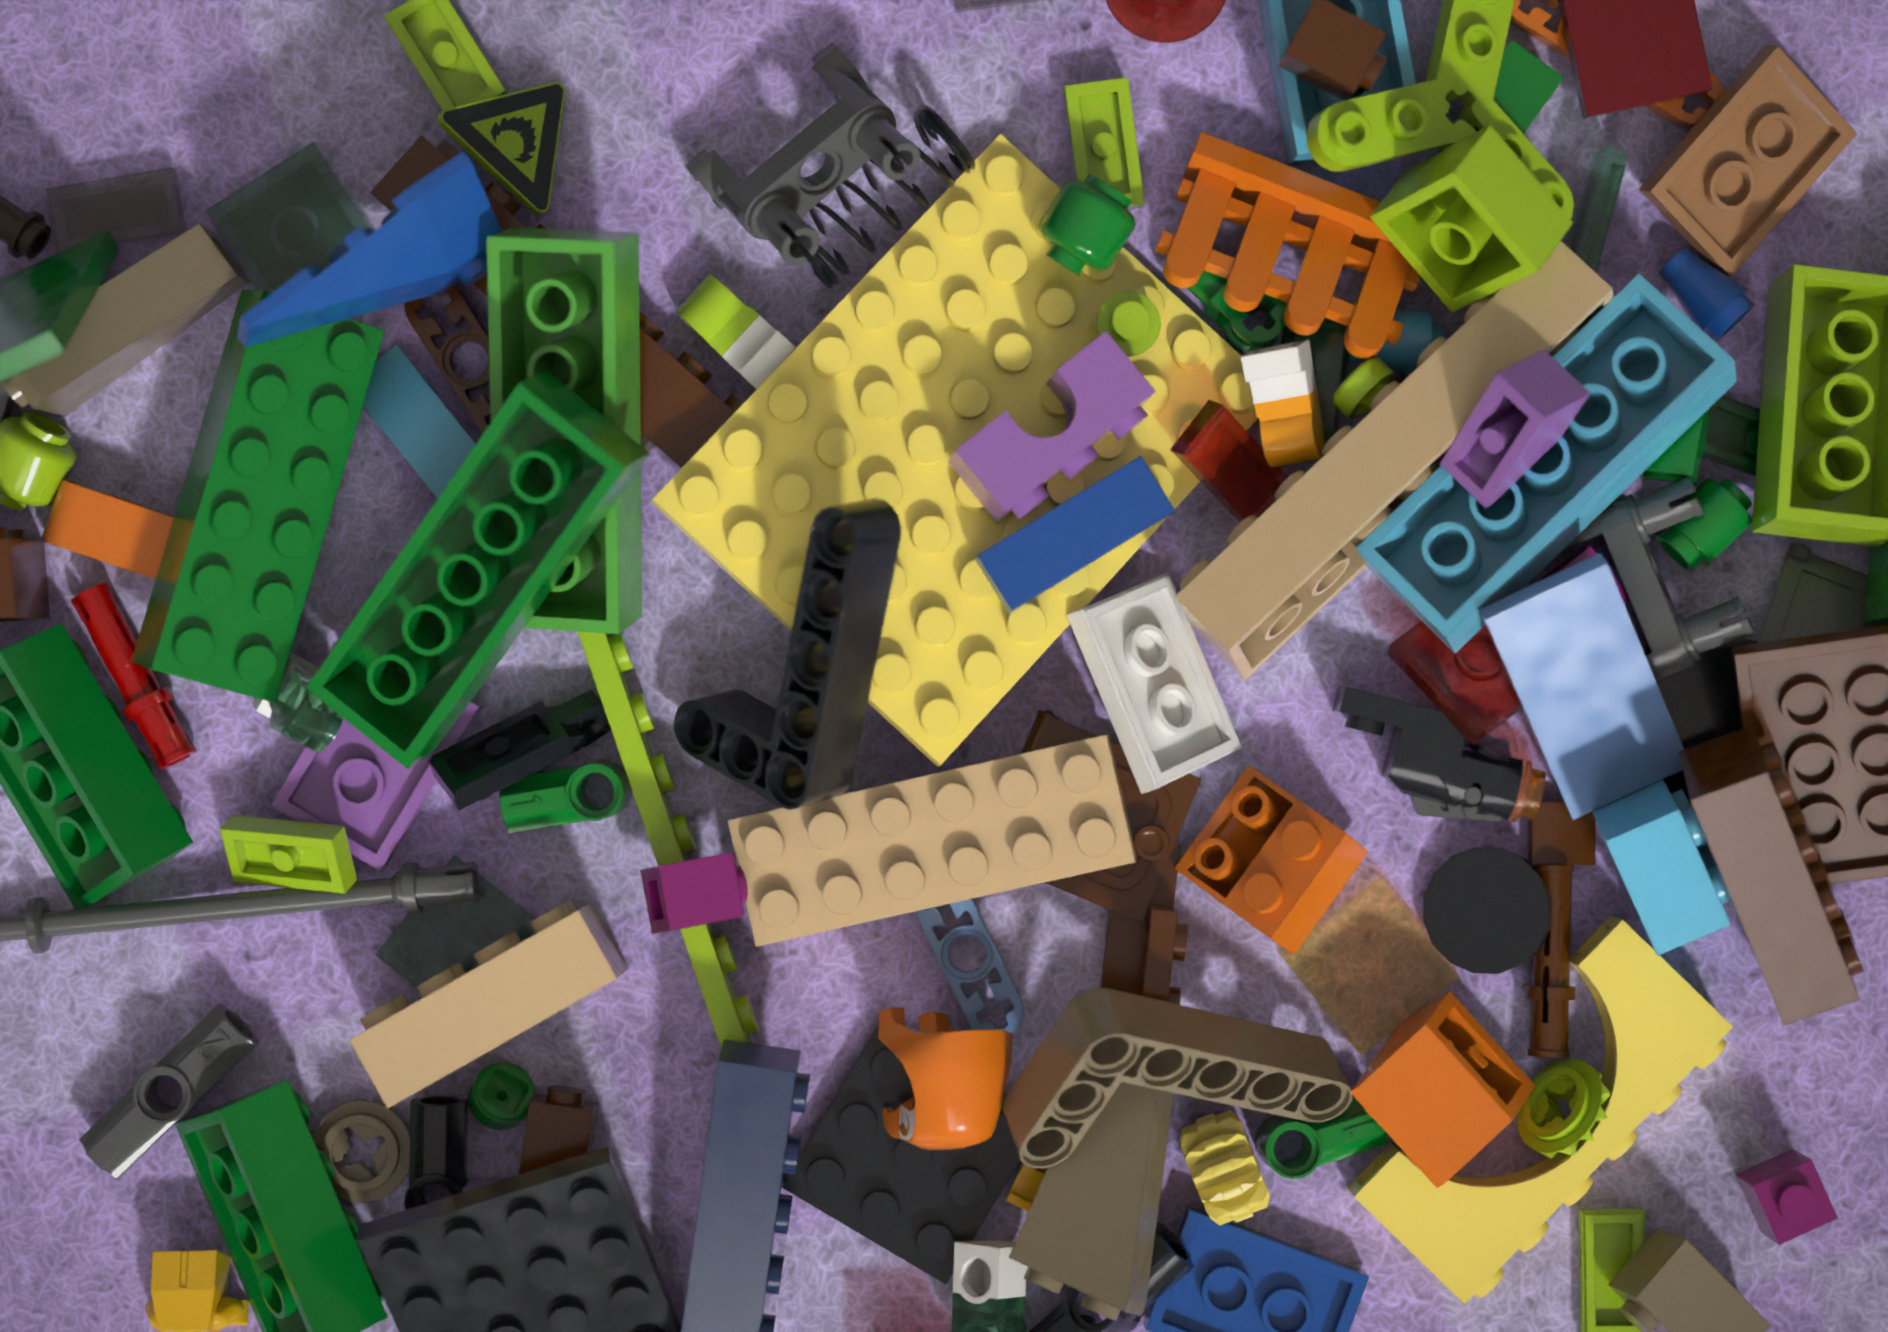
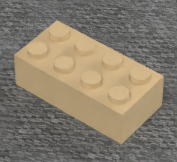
(480, 1009)

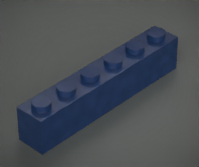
(742, 1188)

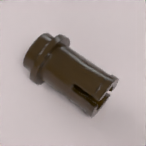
(22, 231)

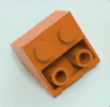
(1271, 859)
(1442, 1088)

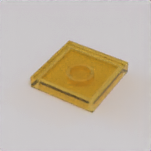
(1370, 965)

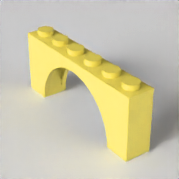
(1652, 1040)

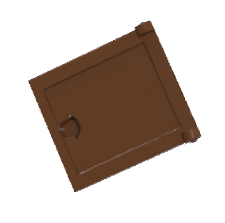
(1131, 886)

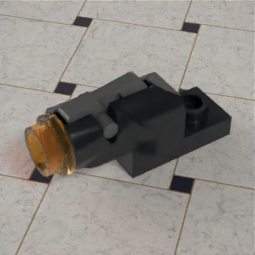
(1436, 766)

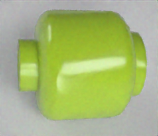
(33, 460)

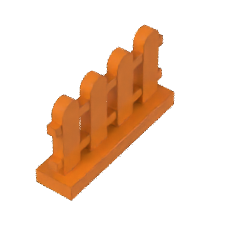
(1292, 208)

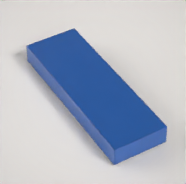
(1074, 534)

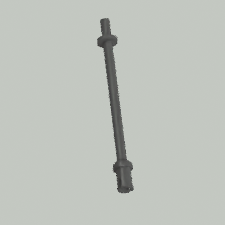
(408, 888)

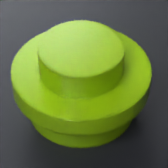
(1130, 321)

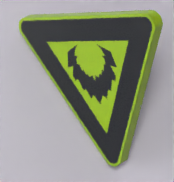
(513, 139)

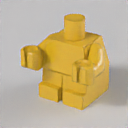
(192, 1293)

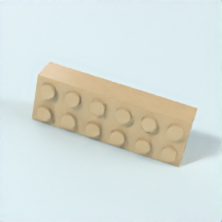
(933, 840)

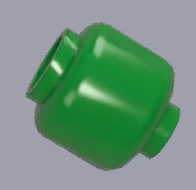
(1087, 224)

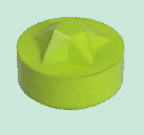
(1362, 386)

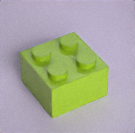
(1471, 219)

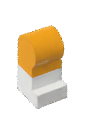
(1286, 402)

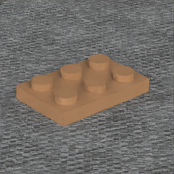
(1748, 160)

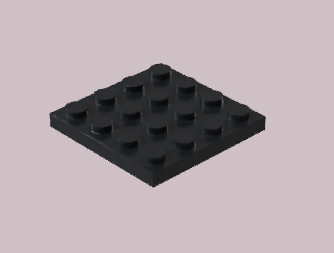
(523, 1257)

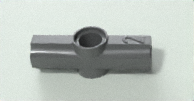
(143, 1117)

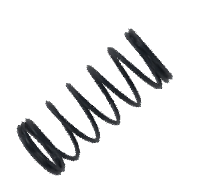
(963, 160)

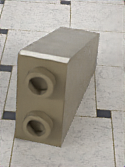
(132, 320)
(1101, 1207)

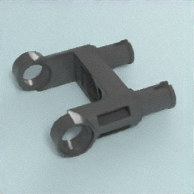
(775, 194)
(1672, 637)

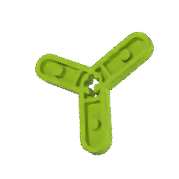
(1413, 117)

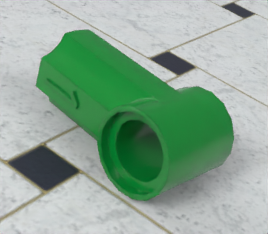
(560, 797)
(1321, 1142)

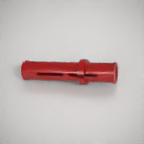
(139, 686)

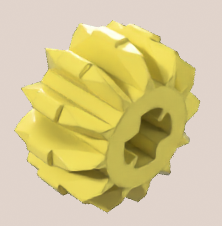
(1224, 1167)

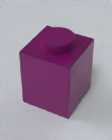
(694, 892)
(1786, 1196)

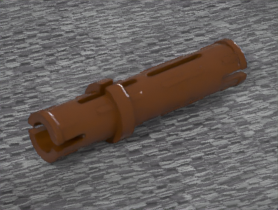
(1551, 971)

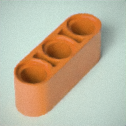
(108, 528)

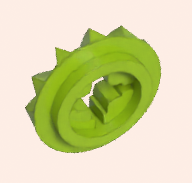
(1540, 1115)

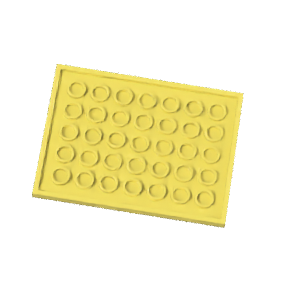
(885, 392)

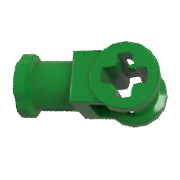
(1210, 292)

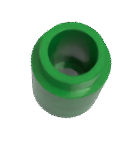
(1707, 536)

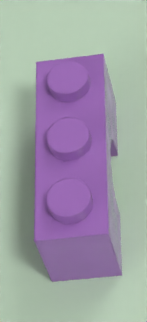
(1099, 395)

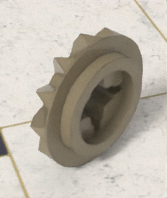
(368, 1119)

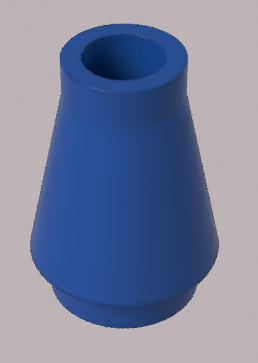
(1706, 293)

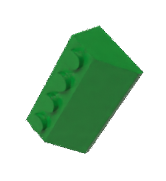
(78, 772)
(281, 1214)

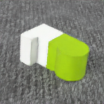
(735, 331)

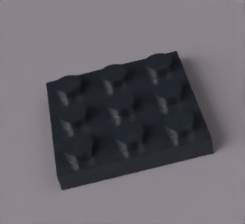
(891, 1189)

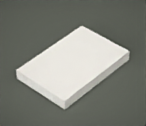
(1154, 682)

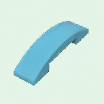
(416, 420)

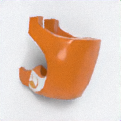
(953, 1077)

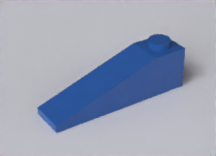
(417, 252)

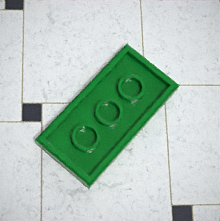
(48, 302)

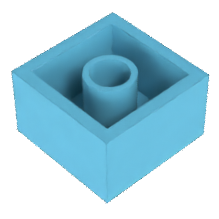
(1667, 877)

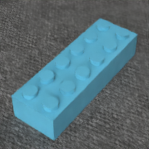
(1647, 385)

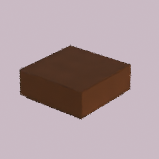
(1558, 838)

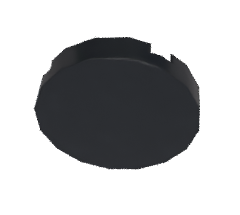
(1487, 910)

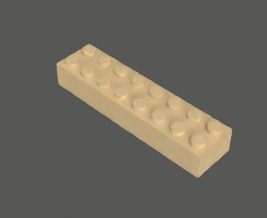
(1304, 544)

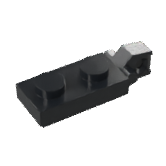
(517, 748)

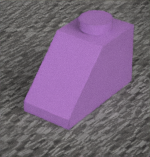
(1513, 426)

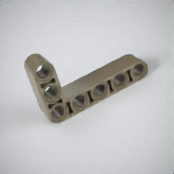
(1169, 1048)

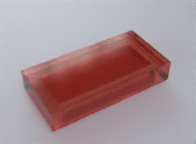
(1228, 462)

